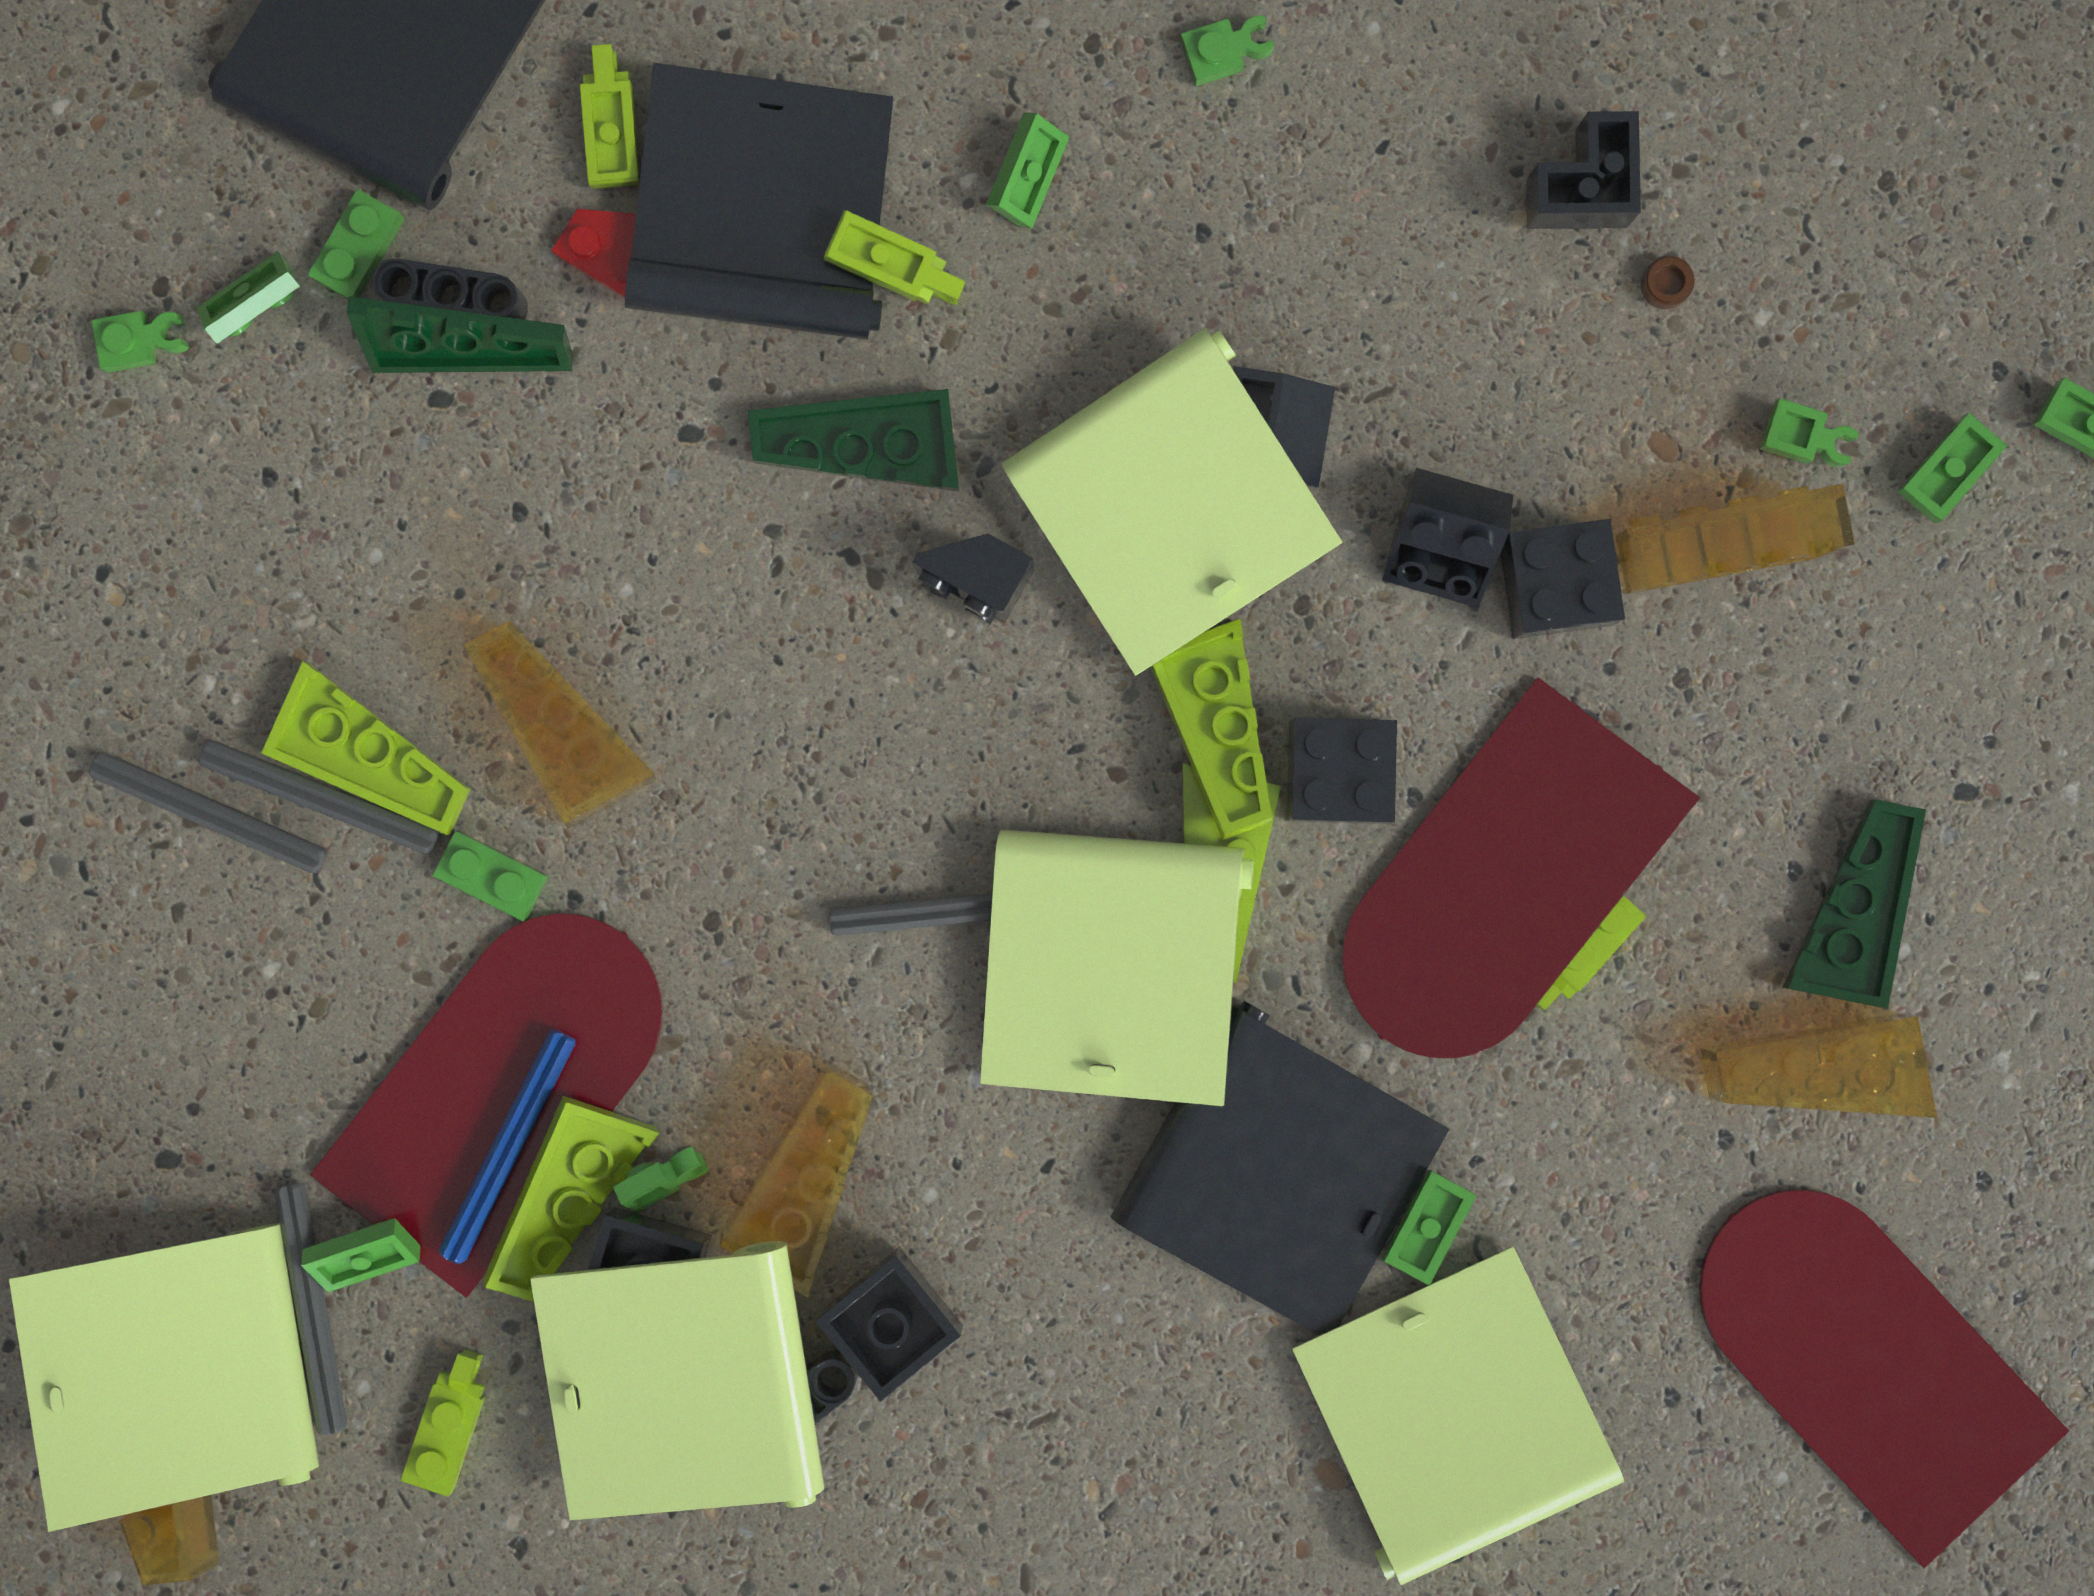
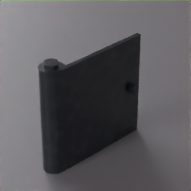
(373, 80)
(747, 195)
(1282, 1176)

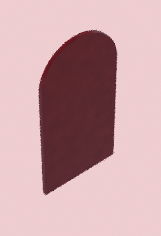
(1506, 879)
(448, 1095)
(1870, 1365)

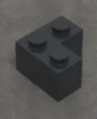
(1599, 186)

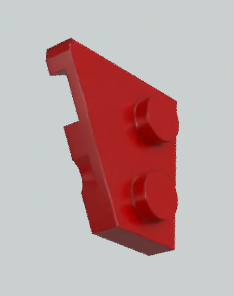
(599, 246)

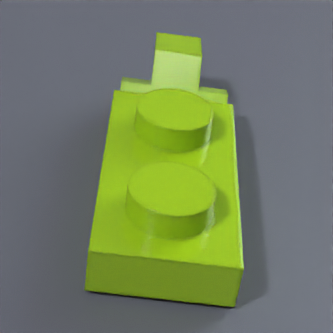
(609, 123)
(891, 261)
(1596, 951)
(446, 1427)

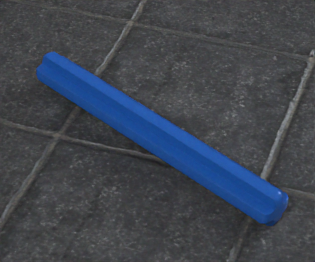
(507, 1146)

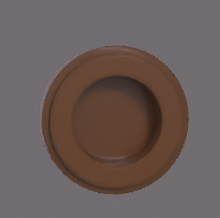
(1667, 282)

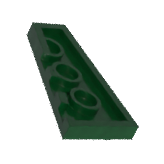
(445, 340)
(872, 438)
(1862, 917)

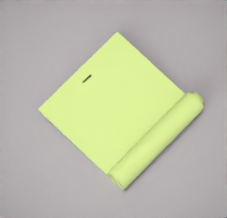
(1169, 499)
(1112, 962)
(169, 1375)
(681, 1384)
(1457, 1416)

